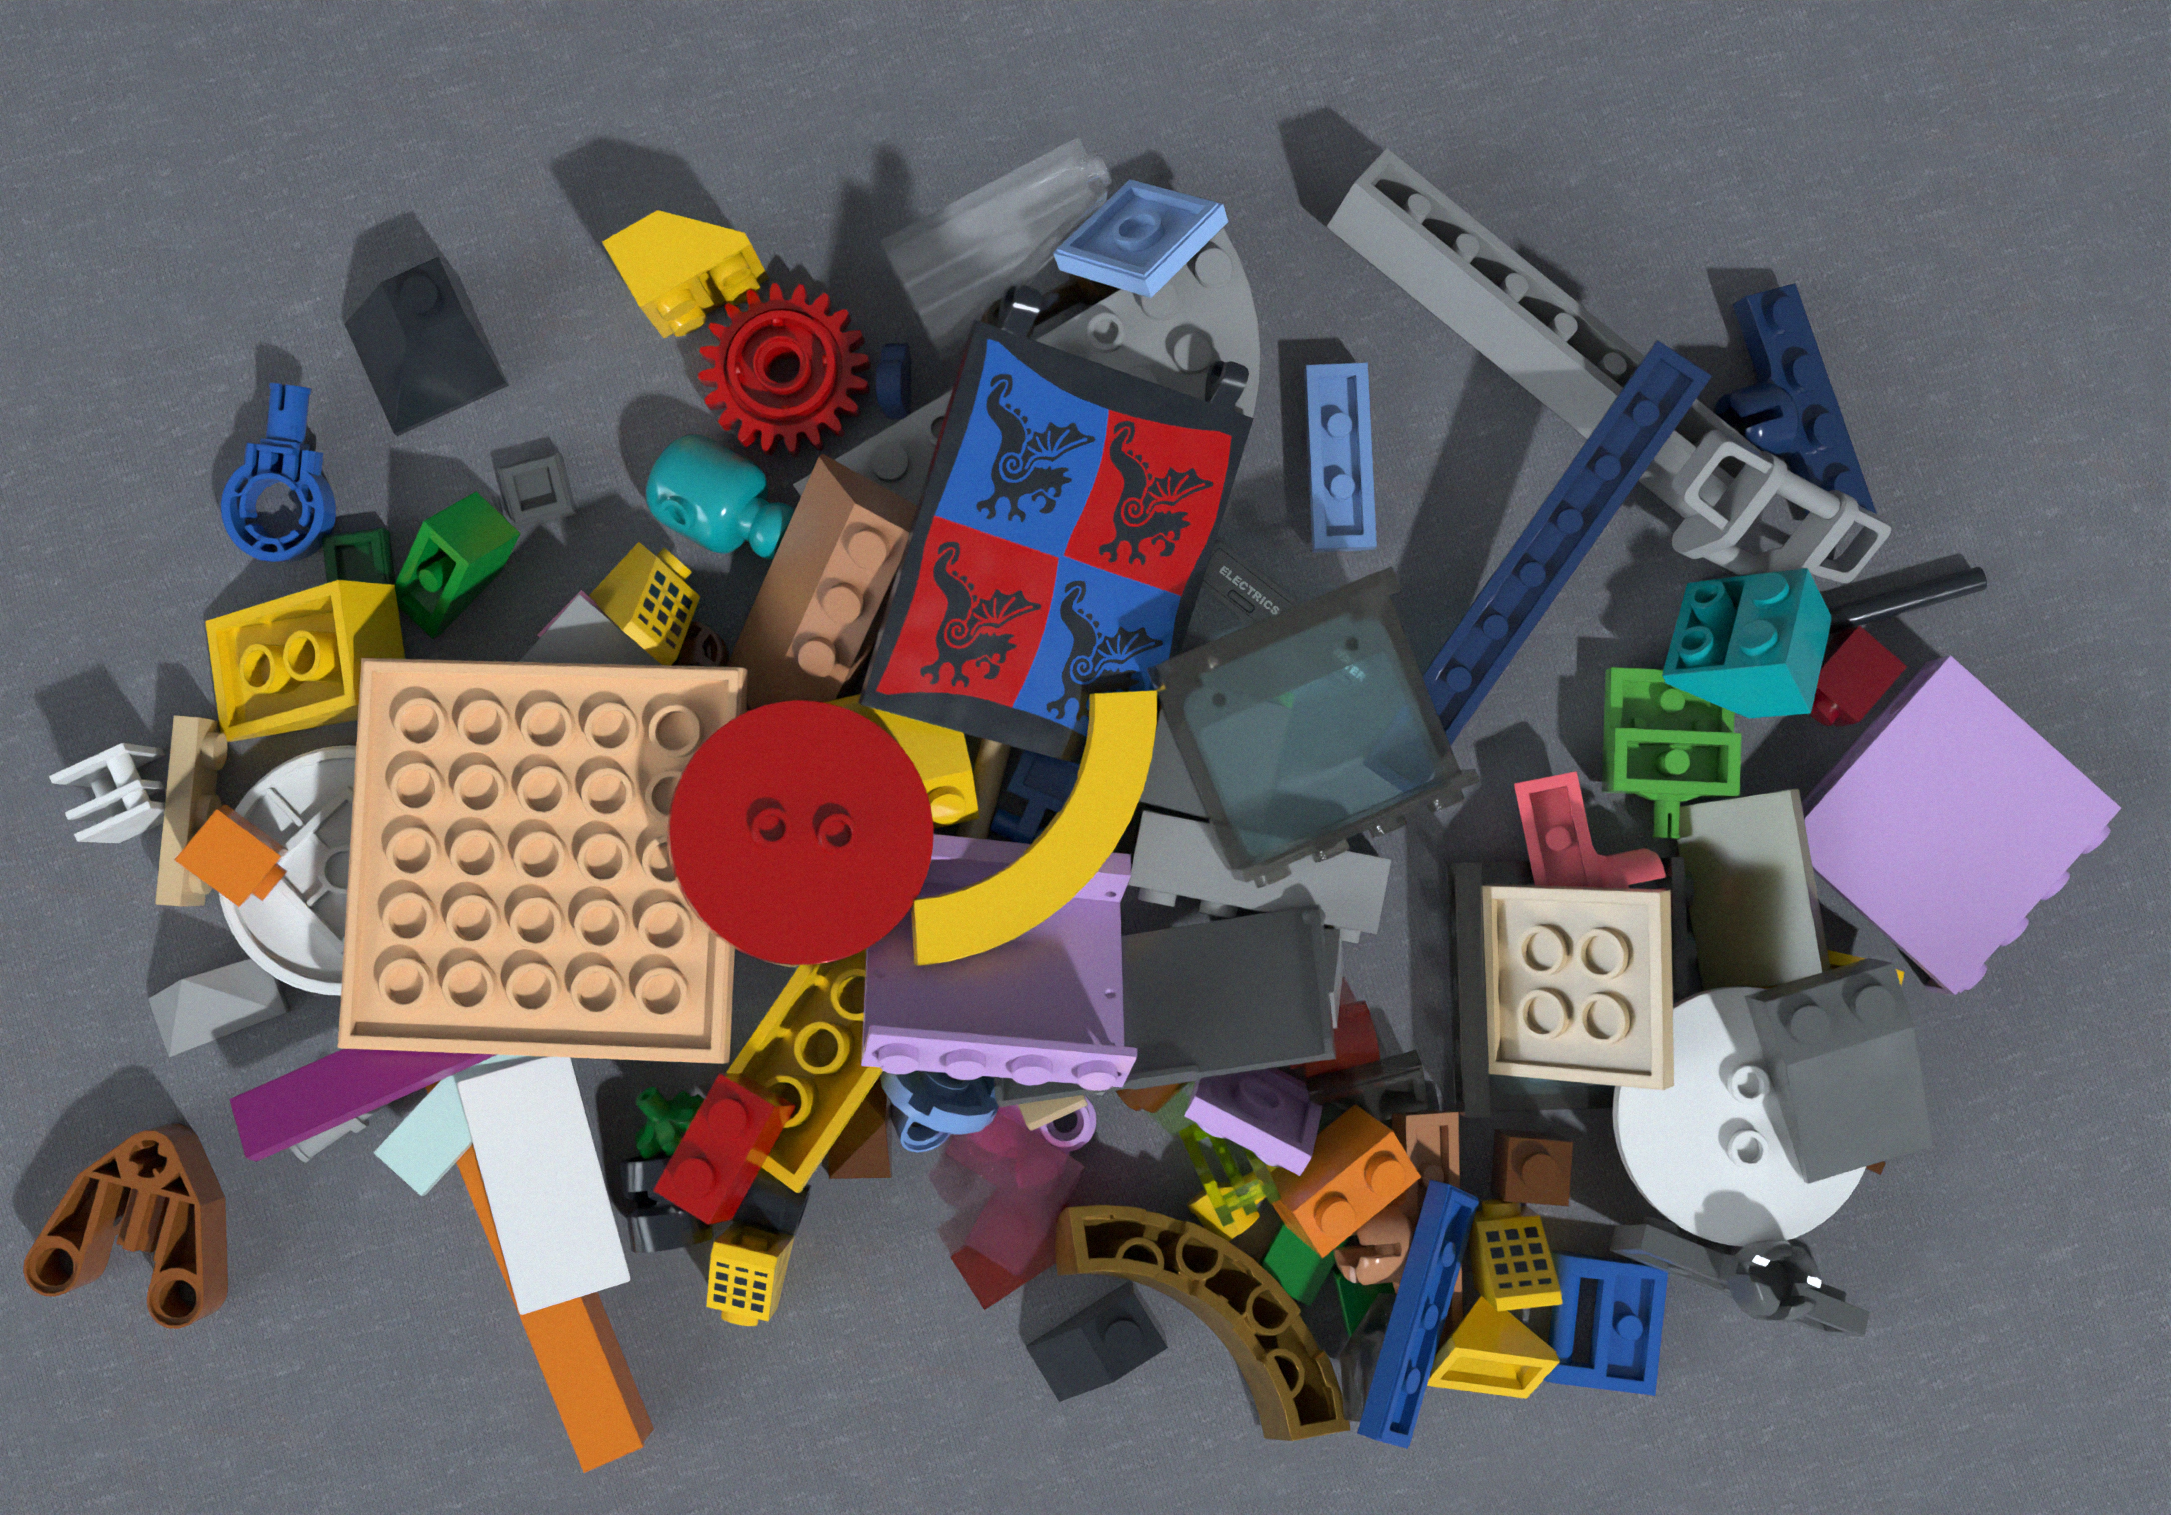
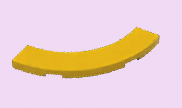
(1064, 854)

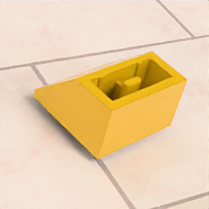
(684, 269)

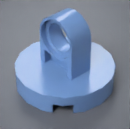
(939, 1104)

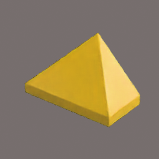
(1492, 1355)

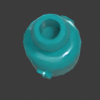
(715, 497)

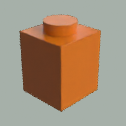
(234, 857)

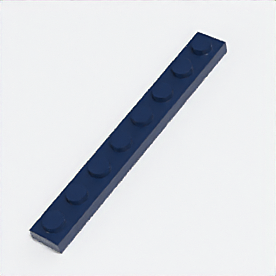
(1561, 533)

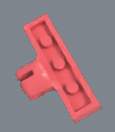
(1562, 844)

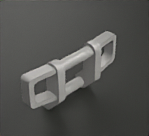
(1718, 528)

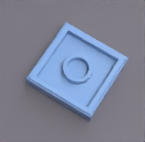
(1140, 237)

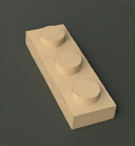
(194, 761)

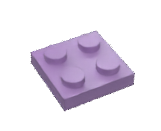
(1260, 1112)

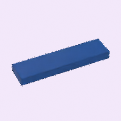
(1418, 1315)

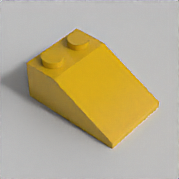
(300, 657)

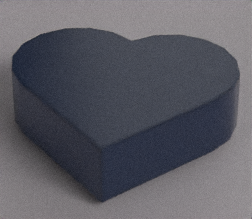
(894, 380)

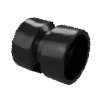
(655, 1221)

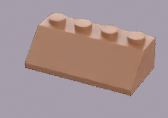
(824, 589)

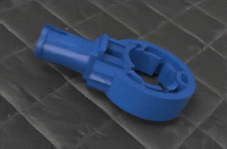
(286, 460)

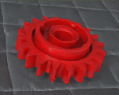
(778, 332)

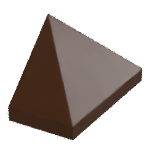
(865, 1141)

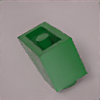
(453, 562)

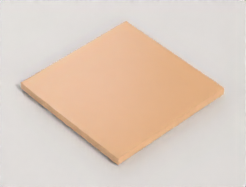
(522, 863)

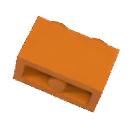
(1347, 1181)

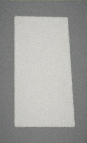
(543, 1182)

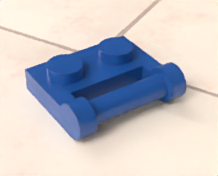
(1624, 1323)

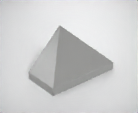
(216, 1005)

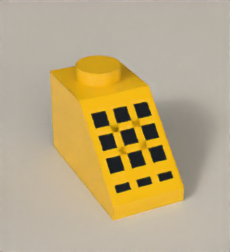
(649, 601)
(1512, 1257)
(747, 1273)

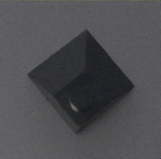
(423, 346)

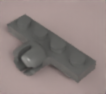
(1763, 1278)

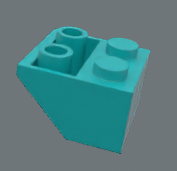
(1751, 643)

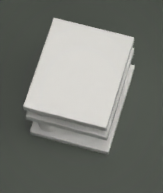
(120, 793)

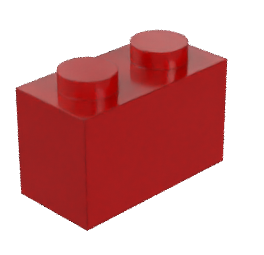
(724, 1148)

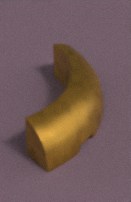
(1226, 1291)

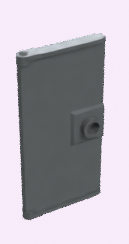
(1216, 1002)

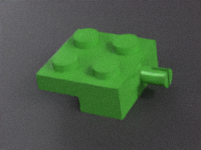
(1666, 745)

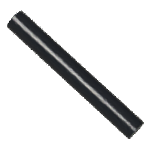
(1907, 599)

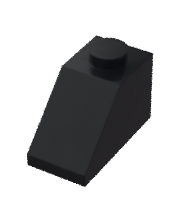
(1099, 1343)

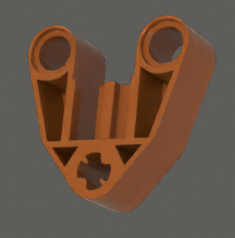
(129, 1198)

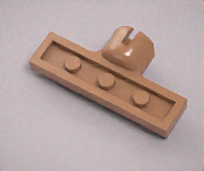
(1386, 1238)

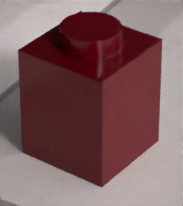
(1853, 677)

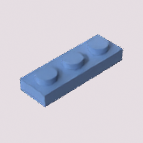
(1340, 457)

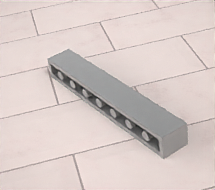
(1511, 313)

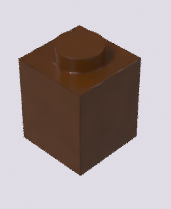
(1531, 1167)

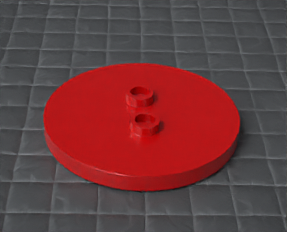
(800, 833)

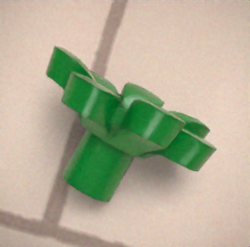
(664, 1120)

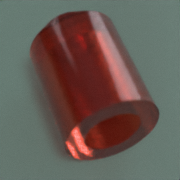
(1354, 1042)

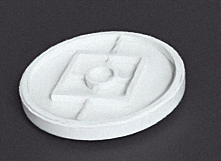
(302, 921)
(1717, 1140)

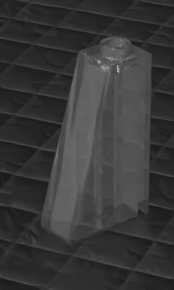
(992, 240)

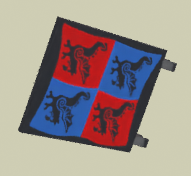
(1053, 539)

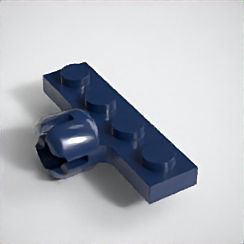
(1793, 402)

